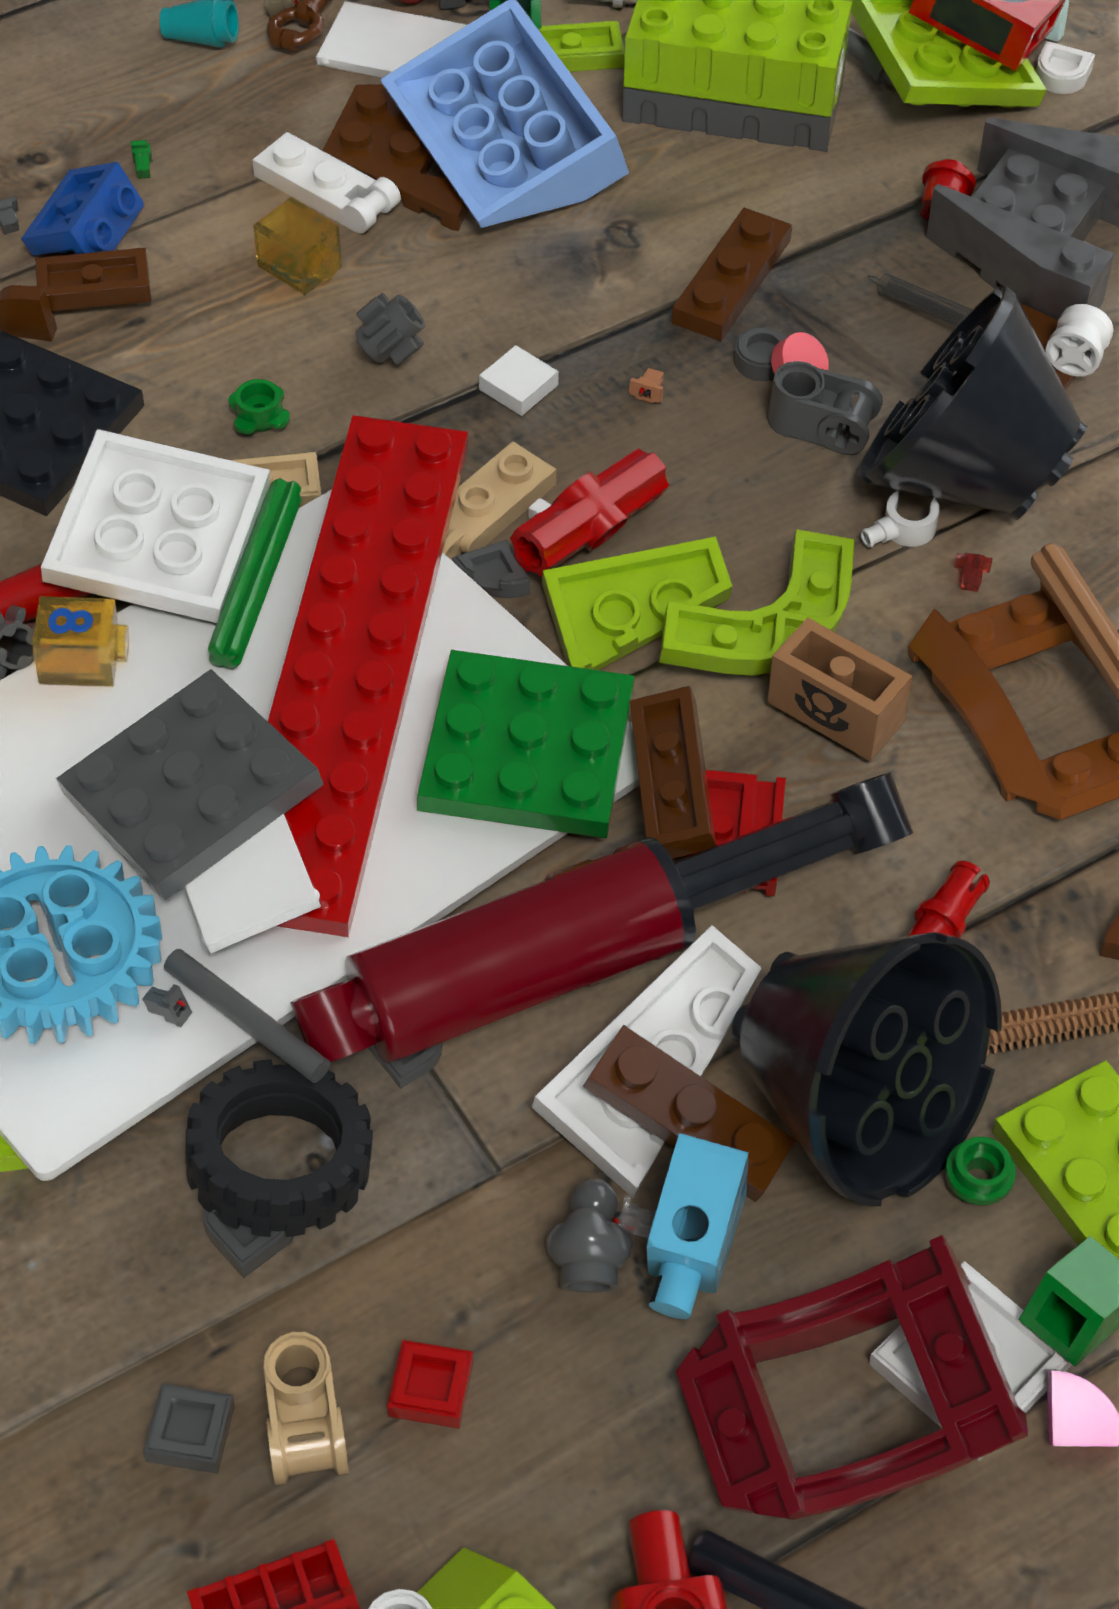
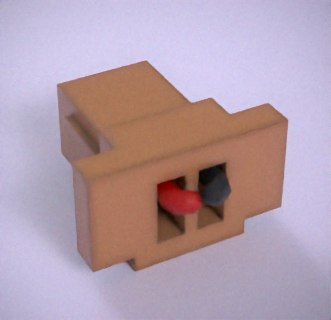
(648, 387)

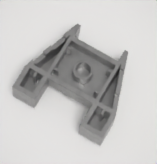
(1034, 213)

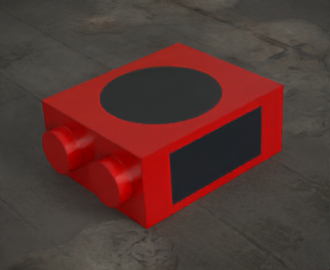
(996, 28)

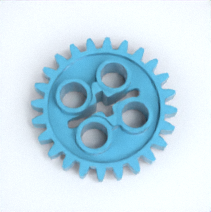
(108, 921)

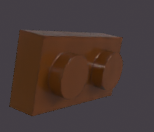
(95, 279)

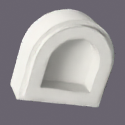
(1064, 68)

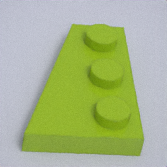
(621, 600)

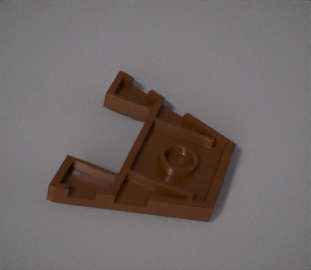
(382, 144)

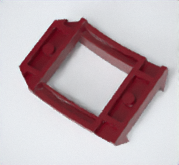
(948, 1345)

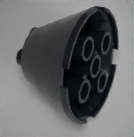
(984, 420)
(875, 1056)

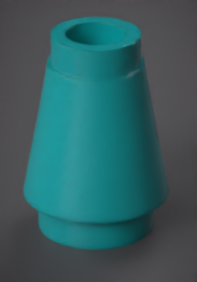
(201, 22)

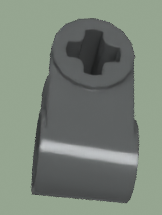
(817, 406)

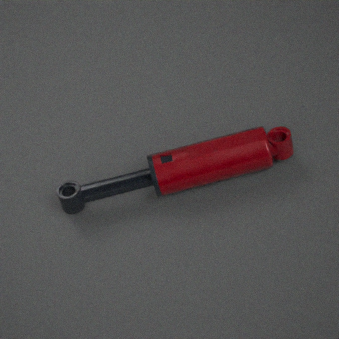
(572, 929)

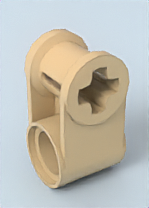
(303, 1419)

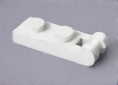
(325, 183)

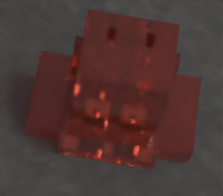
(972, 569)

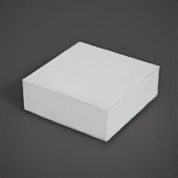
(518, 380)

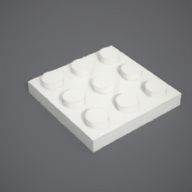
(156, 526)

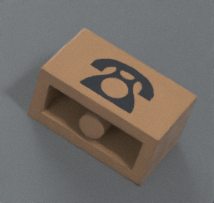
(839, 688)

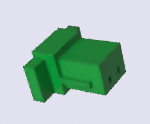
(142, 157)

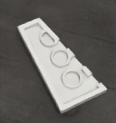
(679, 1013)

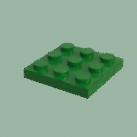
(526, 744)

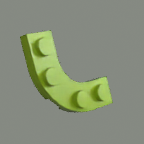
(748, 639)

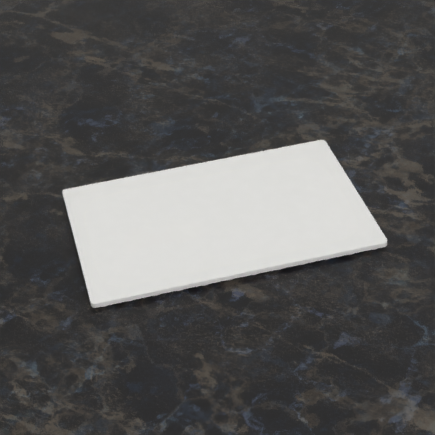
(421, 865)

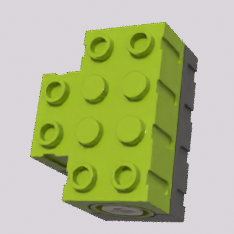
(738, 68)

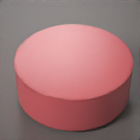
(802, 348)

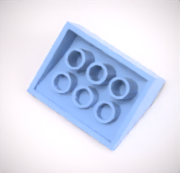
(506, 119)

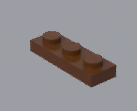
(731, 274)
(672, 772)
(676, 1100)

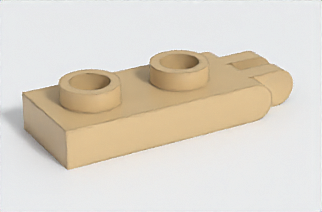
(496, 498)

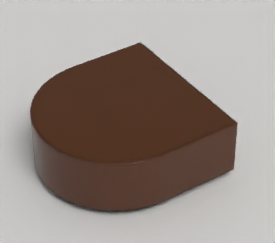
(27, 312)

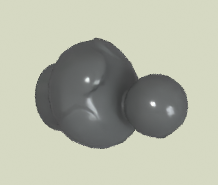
(588, 1243)

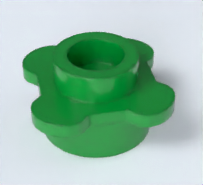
(258, 407)

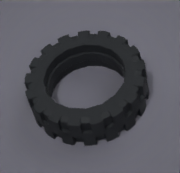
(277, 1203)

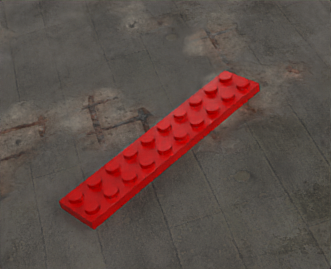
(360, 643)

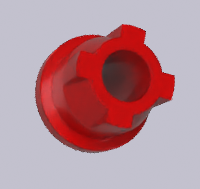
(949, 174)

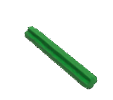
(254, 574)

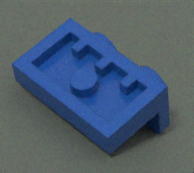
(85, 212)

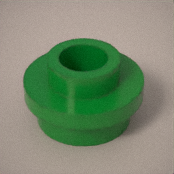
(981, 1154)

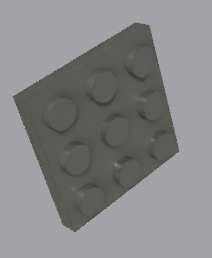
(189, 783)

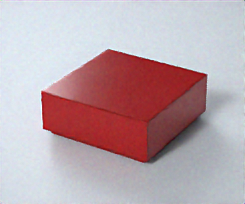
(430, 1384)

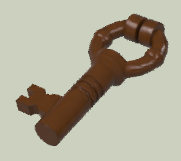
(307, 14)

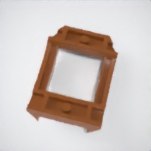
(960, 664)

